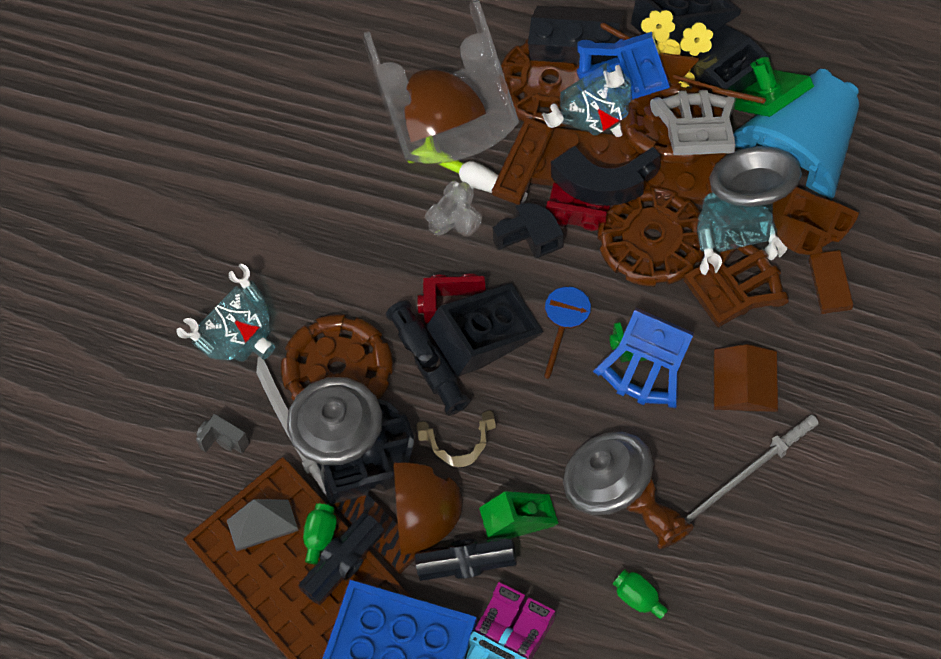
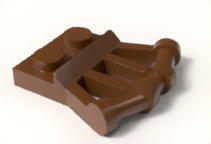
(727, 299)

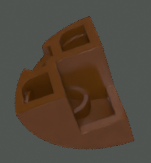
(439, 103)
(810, 222)
(425, 506)

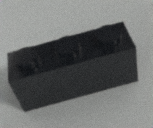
(558, 30)

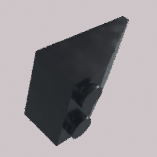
(686, 13)
(482, 328)

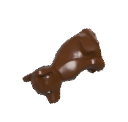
(661, 520)

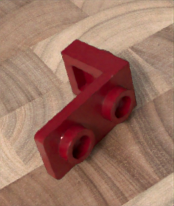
(447, 286)

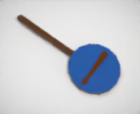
(567, 309)

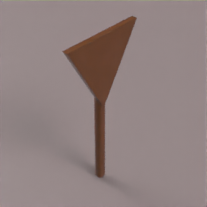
(673, 64)
(703, 86)

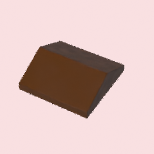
(745, 379)

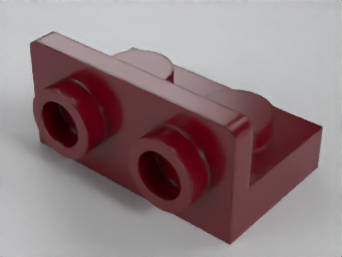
(575, 212)

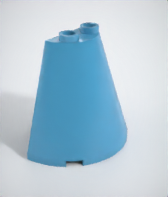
(811, 129)

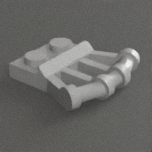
(697, 135)

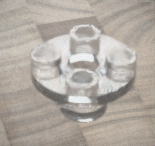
(454, 211)

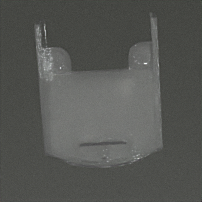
(481, 73)

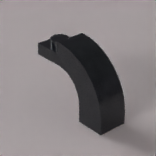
(604, 185)

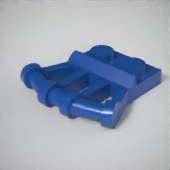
(636, 57)
(655, 341)

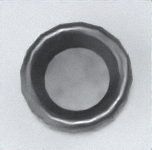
(755, 176)
(334, 421)
(608, 473)

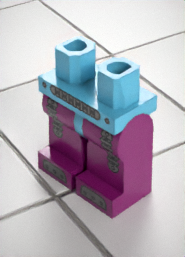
(494, 631)

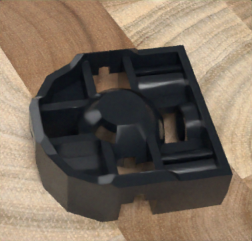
(351, 479)

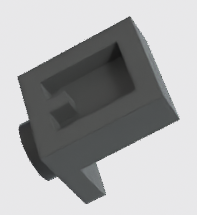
(227, 435)

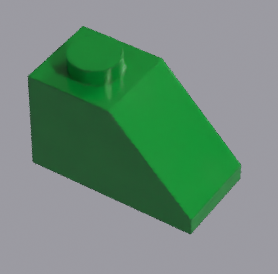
(517, 514)

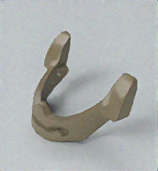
(486, 424)

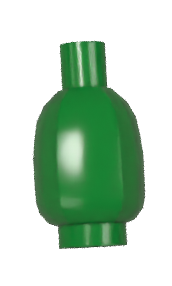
(318, 531)
(639, 593)

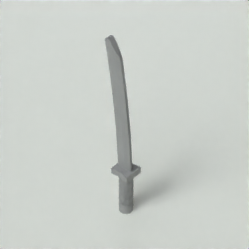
(282, 413)
(778, 446)

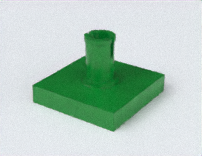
(775, 86)

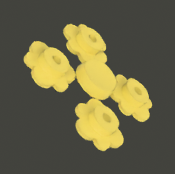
(670, 46)

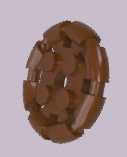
(530, 83)
(648, 130)
(651, 252)
(337, 349)

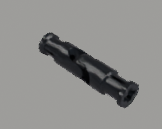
(417, 340)

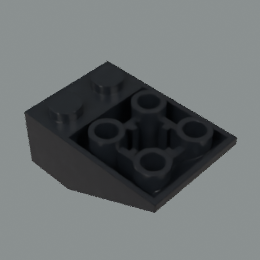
(728, 61)

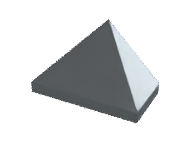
(261, 522)

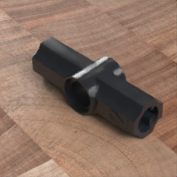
(341, 558)
(465, 558)

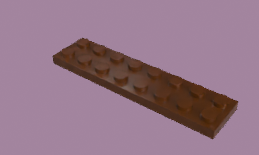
(610, 152)

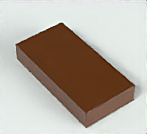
(830, 282)

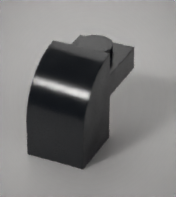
(533, 224)

